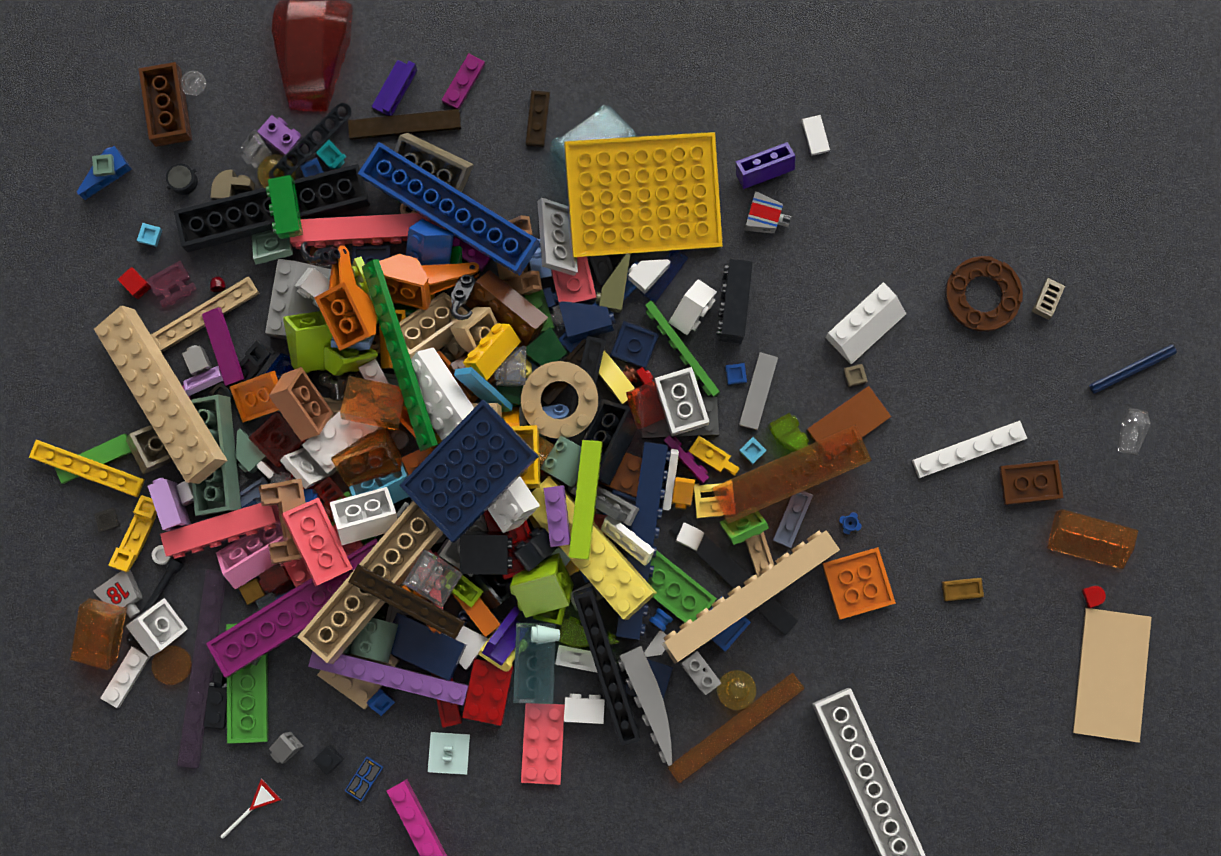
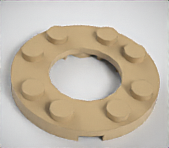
(543, 377)

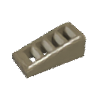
(1041, 311)

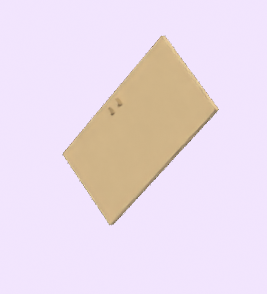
(1112, 675)

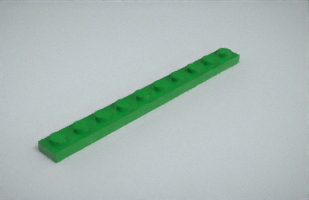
(399, 355)

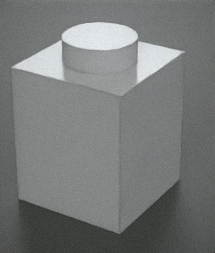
(196, 360)

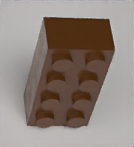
(165, 104)
(508, 307)

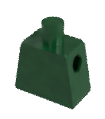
(545, 349)

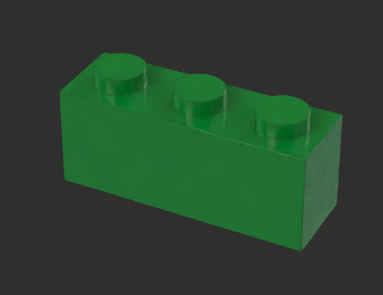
(284, 207)

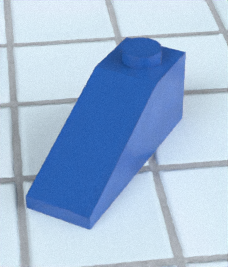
(93, 184)

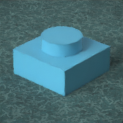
(149, 235)
(752, 450)

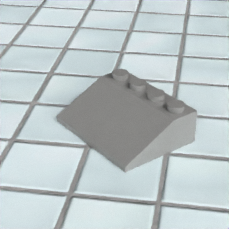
(285, 298)

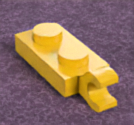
(712, 456)

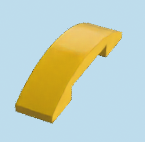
(135, 536)

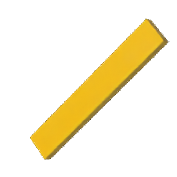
(86, 468)

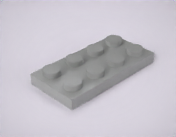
(556, 237)

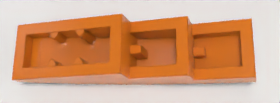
(480, 615)

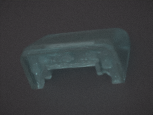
(602, 125)

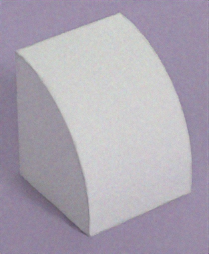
(185, 493)
(690, 536)

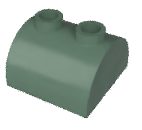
(563, 461)
(375, 640)

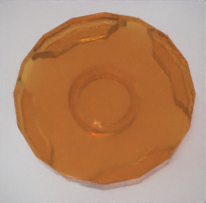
(172, 665)

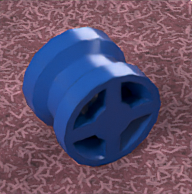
(661, 619)

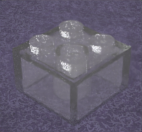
(432, 578)

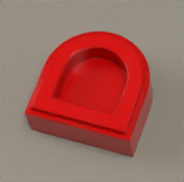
(1094, 596)

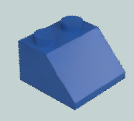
(429, 243)

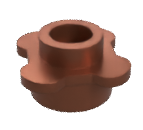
(630, 373)

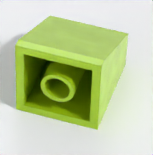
(306, 340)
(543, 587)

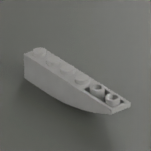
(649, 698)

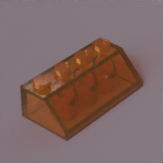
(1092, 538)

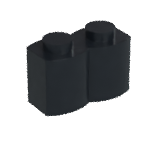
(534, 549)

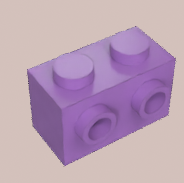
(278, 135)

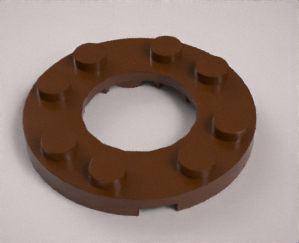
(999, 272)

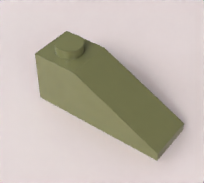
(614, 288)

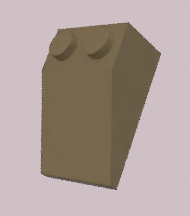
(148, 449)

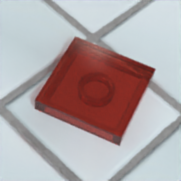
(645, 405)

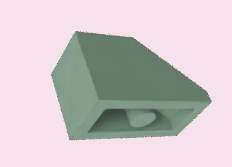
(248, 453)

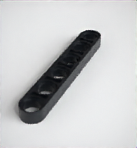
(310, 142)

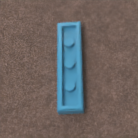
(482, 388)

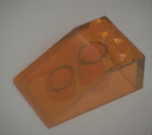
(368, 458)

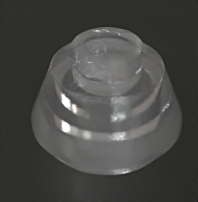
(193, 83)

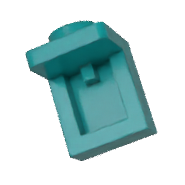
(331, 155)

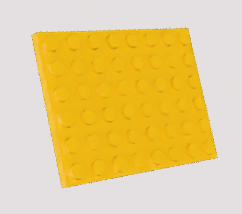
(643, 194)

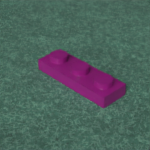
(463, 81)
(687, 459)

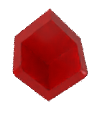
(134, 283)

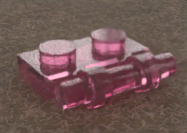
(167, 280)

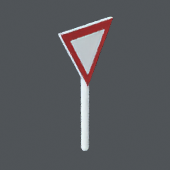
(263, 796)

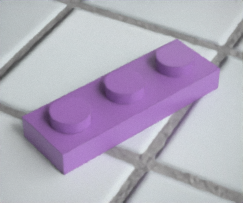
(557, 516)

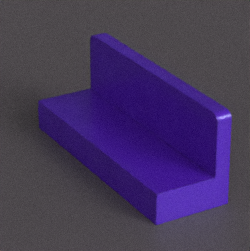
(395, 87)
(504, 639)

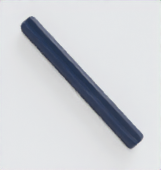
(1133, 368)

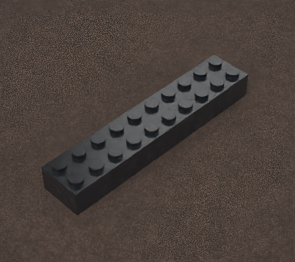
(249, 212)

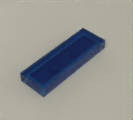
(677, 261)

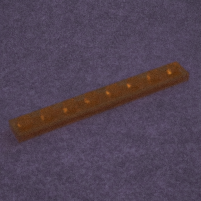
(735, 727)

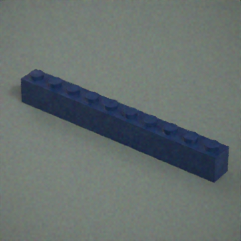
(644, 525)

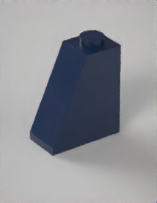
(585, 320)

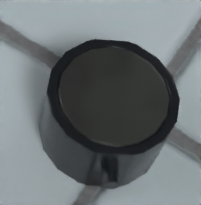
(181, 179)

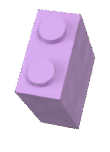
(168, 504)

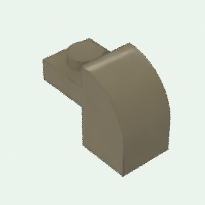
(227, 182)

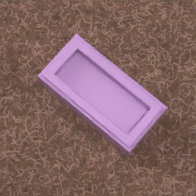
(202, 380)

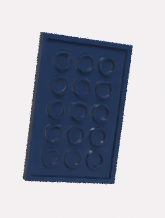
(469, 471)

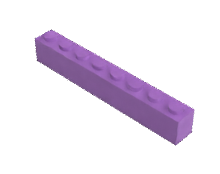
(393, 677)

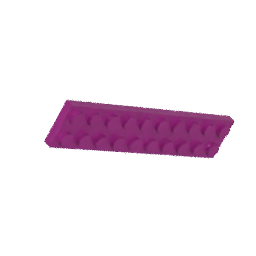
(277, 620)

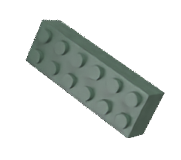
(220, 490)

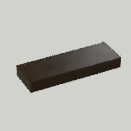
(537, 118)

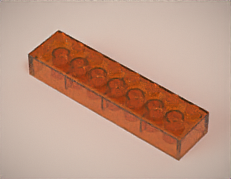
(791, 474)

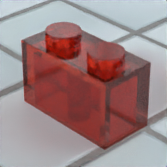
(275, 579)

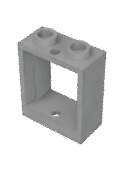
(694, 665)

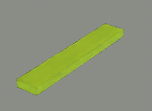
(585, 499)

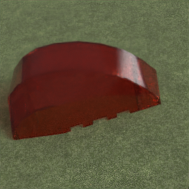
(310, 49)

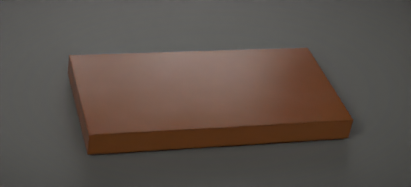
(861, 410)

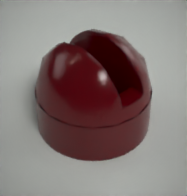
(217, 284)

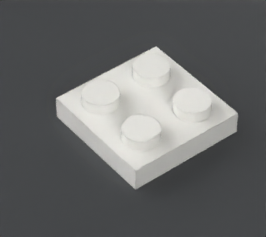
(304, 467)

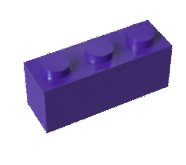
(765, 165)

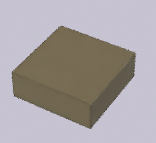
(855, 375)

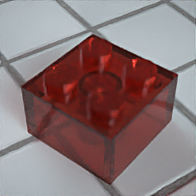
(276, 439)

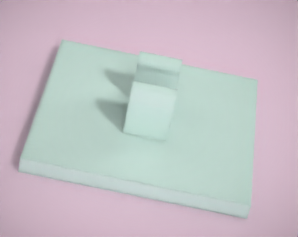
(448, 753)

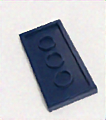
(426, 649)

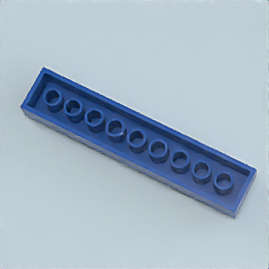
(449, 208)

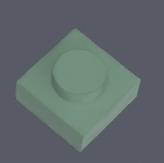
(103, 165)

